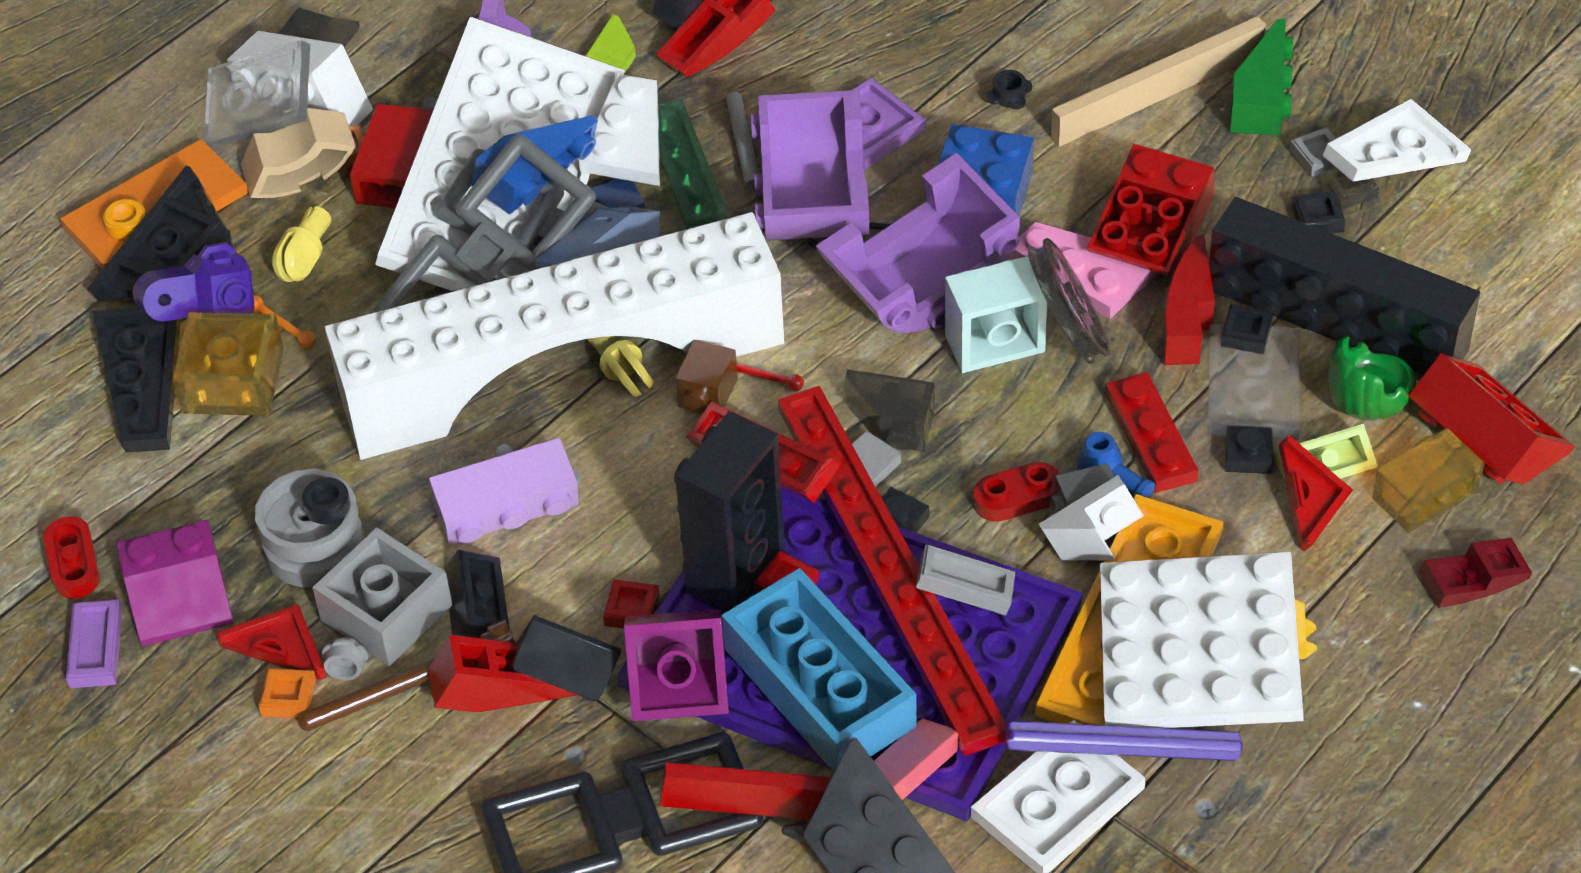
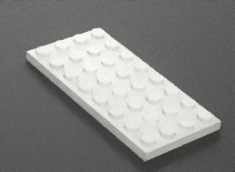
(492, 90)

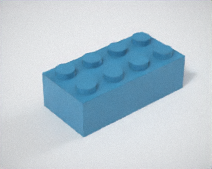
(818, 669)

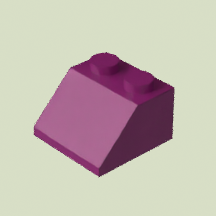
(174, 582)
(676, 665)

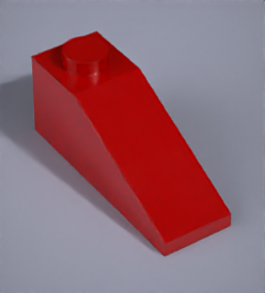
(480, 678)

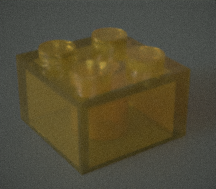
(228, 364)

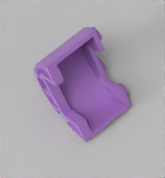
(810, 165)
(906, 264)

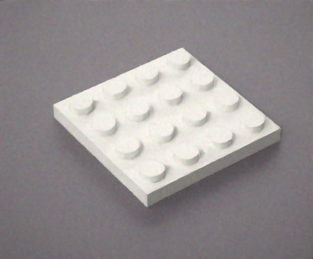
(1200, 641)

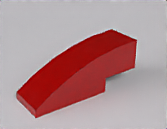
(713, 33)
(1188, 306)

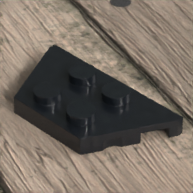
(164, 239)
(866, 824)

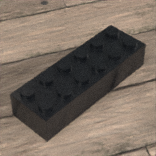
(1339, 287)

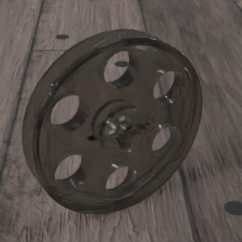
(1068, 301)

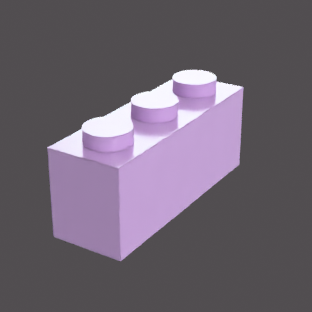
(504, 491)

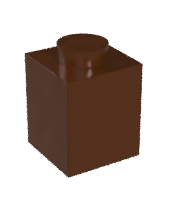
(706, 376)

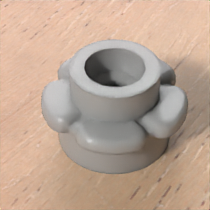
(344, 658)

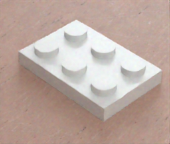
(1056, 804)

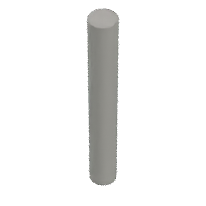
(743, 139)

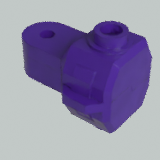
(208, 283)

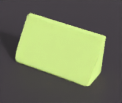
(1342, 452)

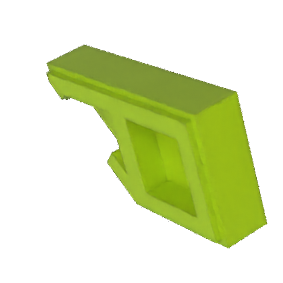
(613, 45)

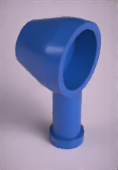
(1102, 449)

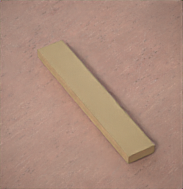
(1155, 82)

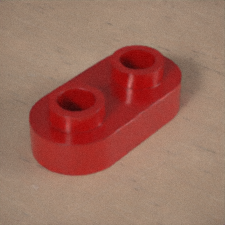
(1019, 490)
(71, 566)

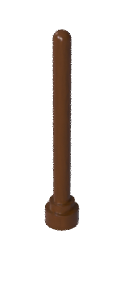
(385, 688)

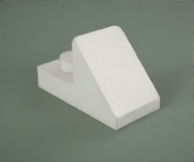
(1084, 525)

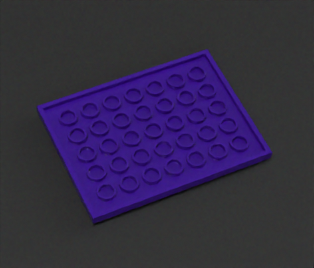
(1005, 649)

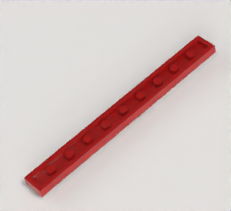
(893, 574)

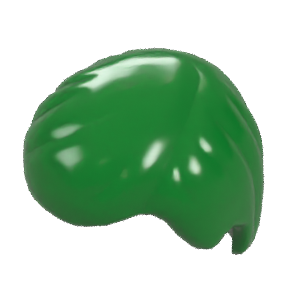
(1368, 382)

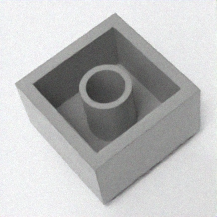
(382, 596)

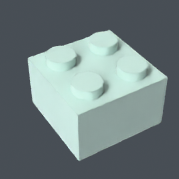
(995, 314)

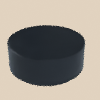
(326, 500)

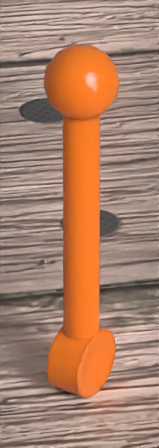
(305, 338)

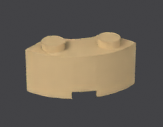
(297, 154)

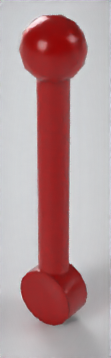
(794, 382)

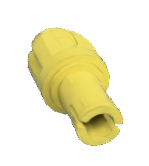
(301, 246)
(621, 360)

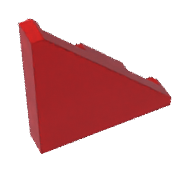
(1312, 491)
(277, 639)

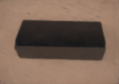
(475, 593)
(565, 658)

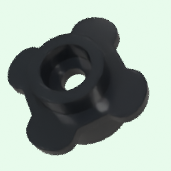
(1009, 89)

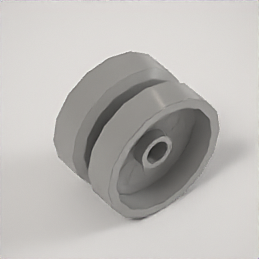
(295, 545)

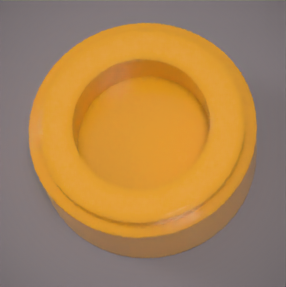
(123, 218)

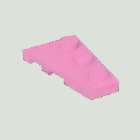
(1106, 280)

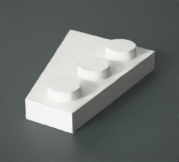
(627, 133)
(1395, 144)

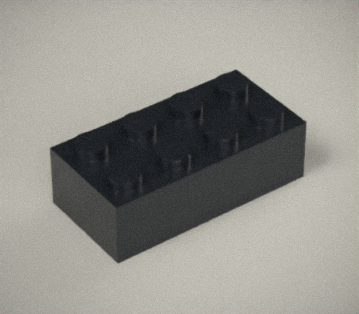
(730, 510)

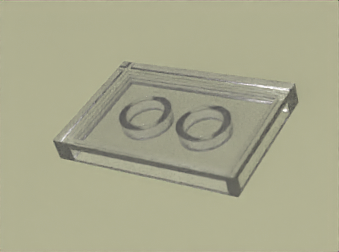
(257, 94)
(1254, 386)

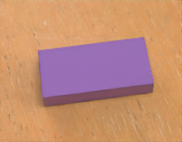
(94, 644)

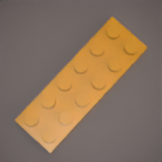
(1077, 681)

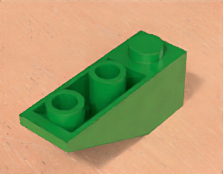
(1260, 83)

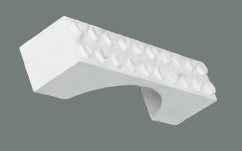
(421, 362)

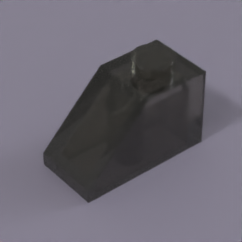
(320, 26)
(892, 407)

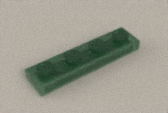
(687, 168)

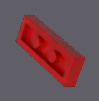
(1151, 432)

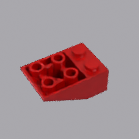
(1154, 210)

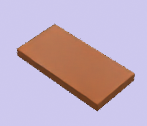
(87, 224)

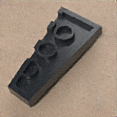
(140, 371)

